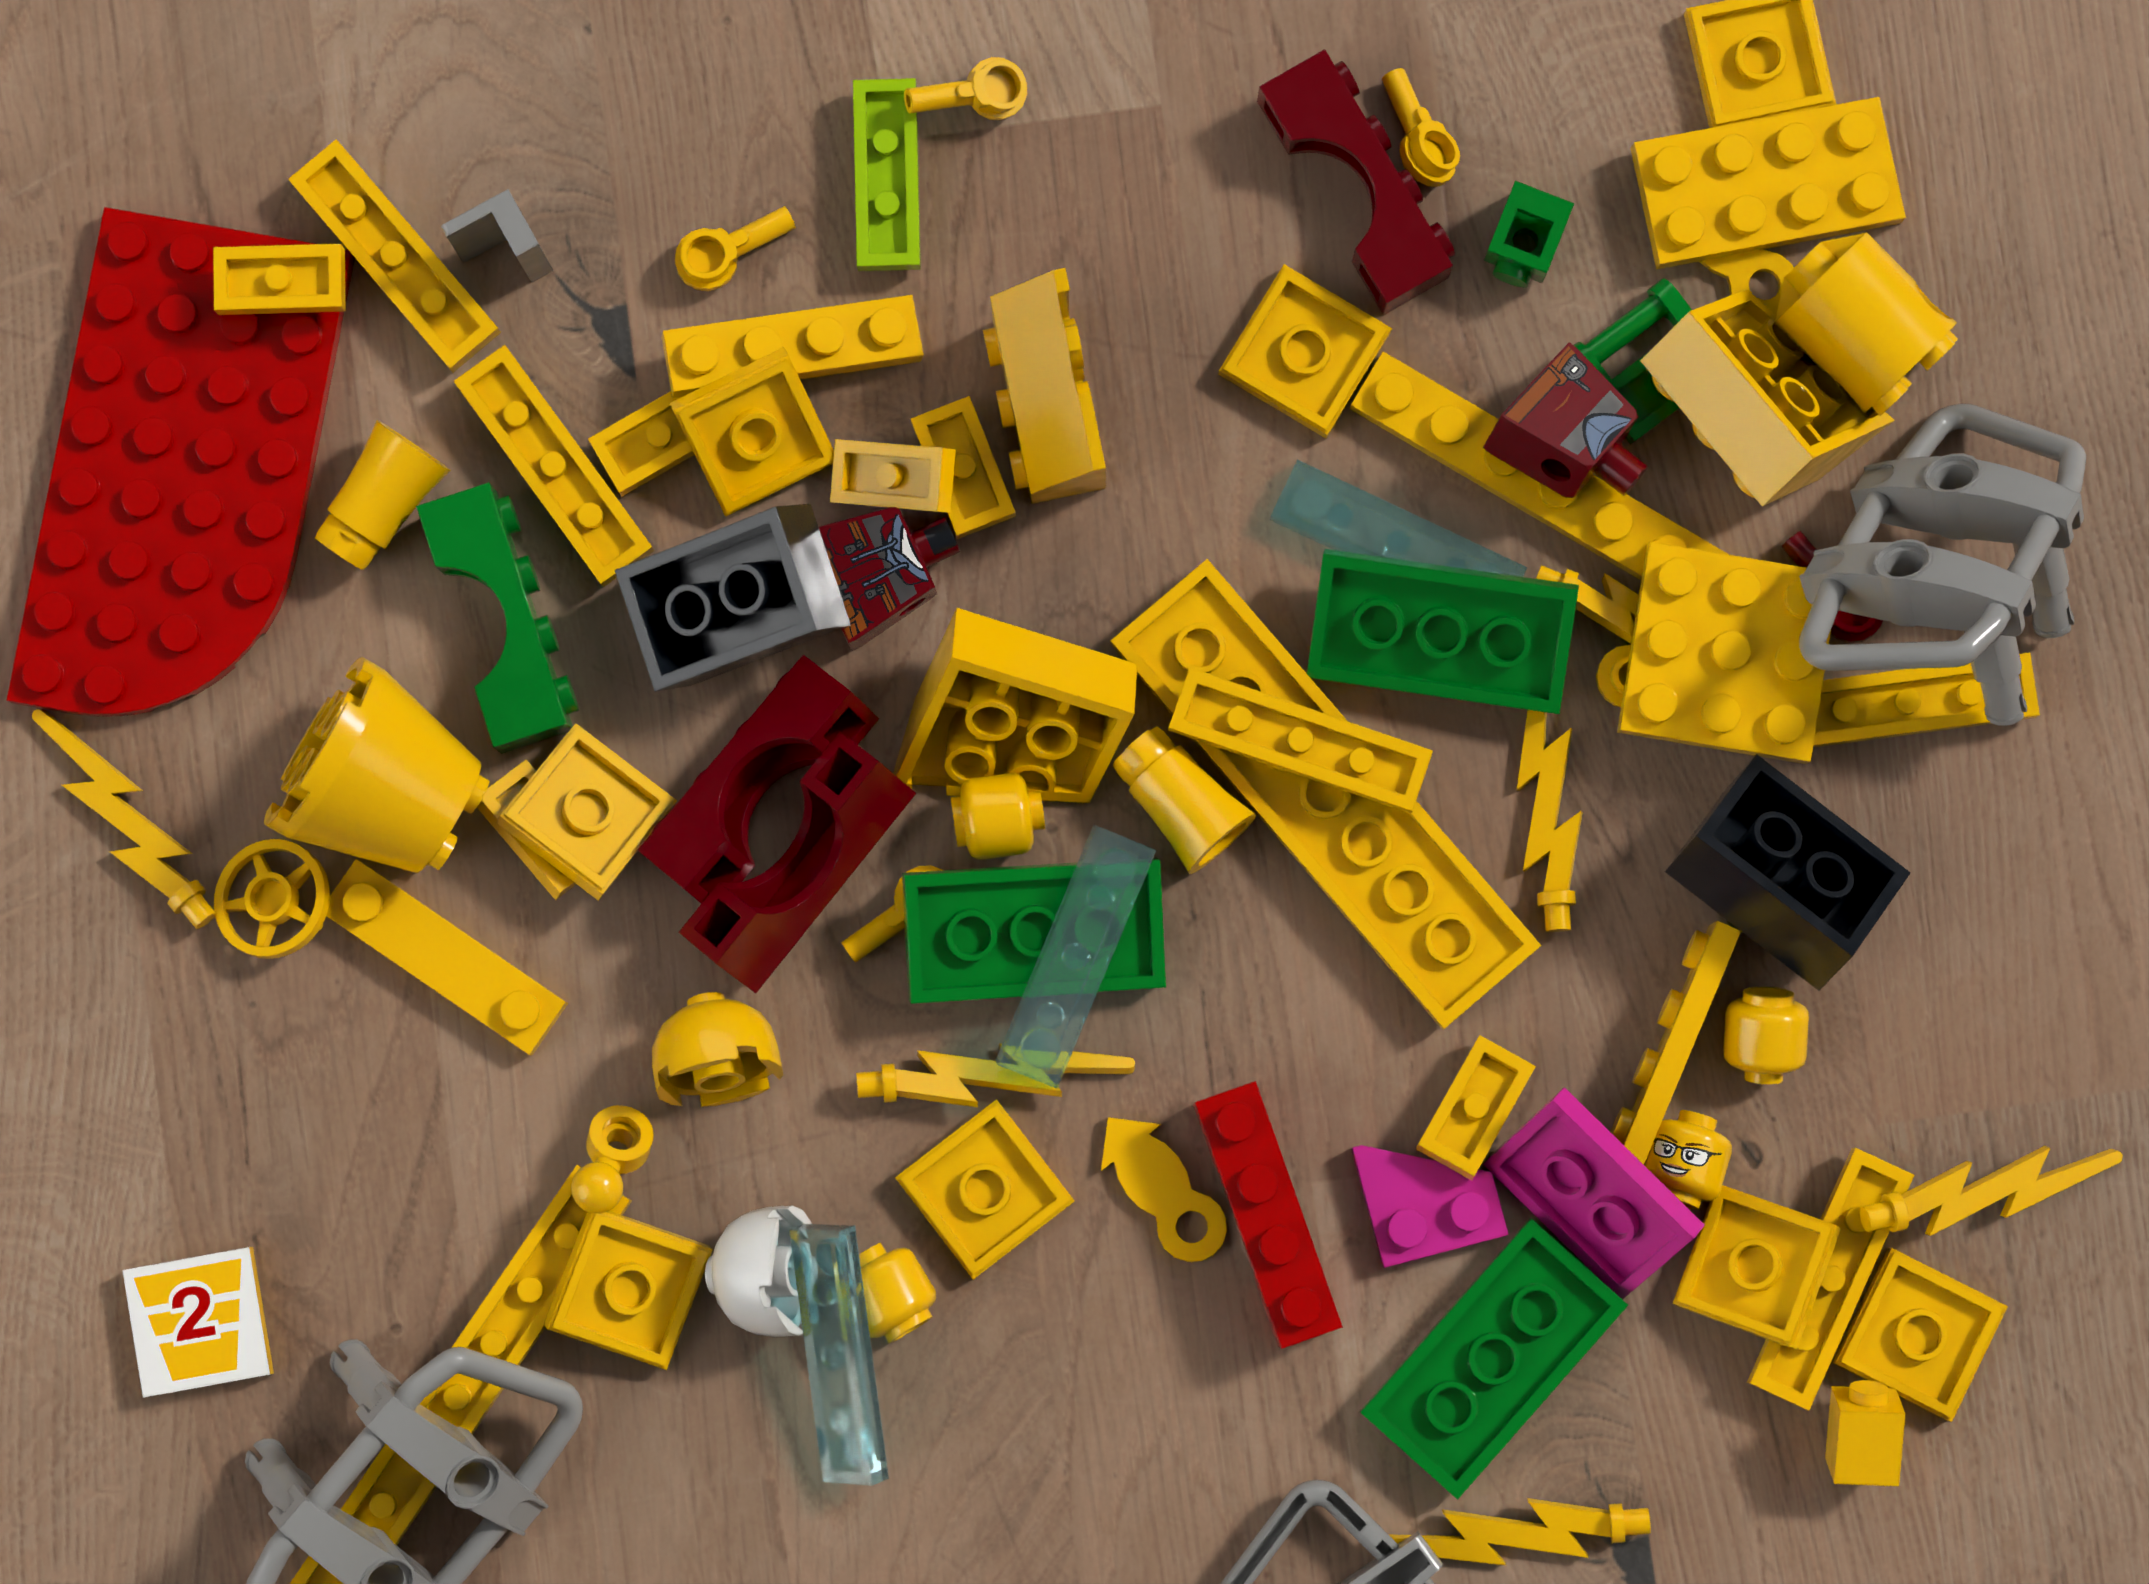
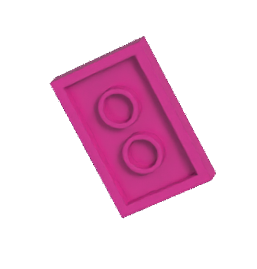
(1593, 1194)

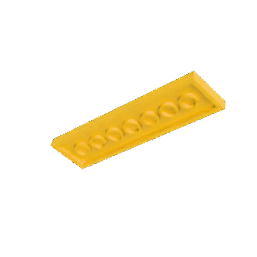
(1378, 864)

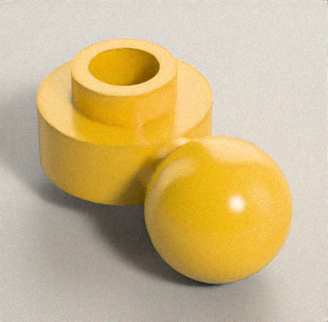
(598, 1184)

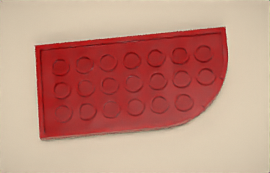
(170, 477)

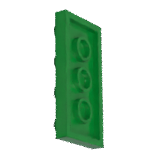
(1442, 631)
(985, 927)
(1493, 1358)

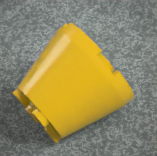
(378, 777)

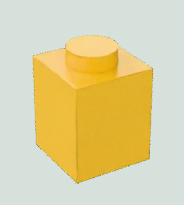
(1865, 1434)

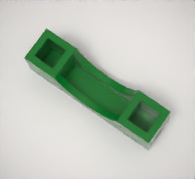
(521, 694)

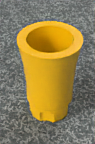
(378, 495)
(1182, 799)

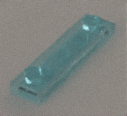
(1365, 524)
(1075, 956)
(839, 1354)

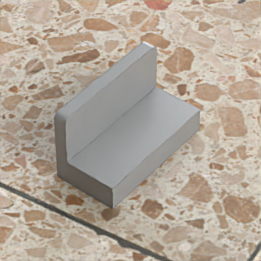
(492, 224)

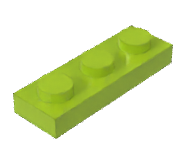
(886, 176)

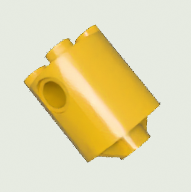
(1862, 319)

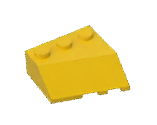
(1045, 390)
(1758, 397)
(1016, 705)

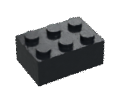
(732, 597)
(1788, 872)

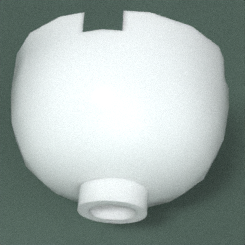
(756, 1272)

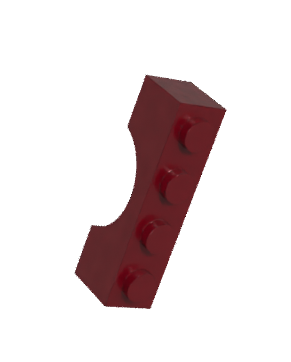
(1317, 113)
(846, 812)
(708, 828)

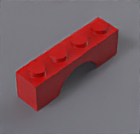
(1267, 1215)

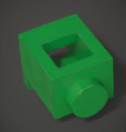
(1533, 214)

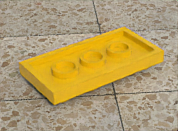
(1767, 182)

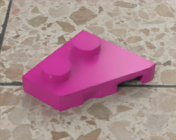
(1425, 1206)

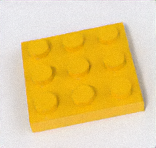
(1721, 656)

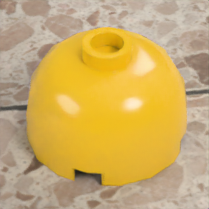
(714, 1052)

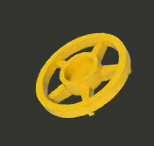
(272, 899)

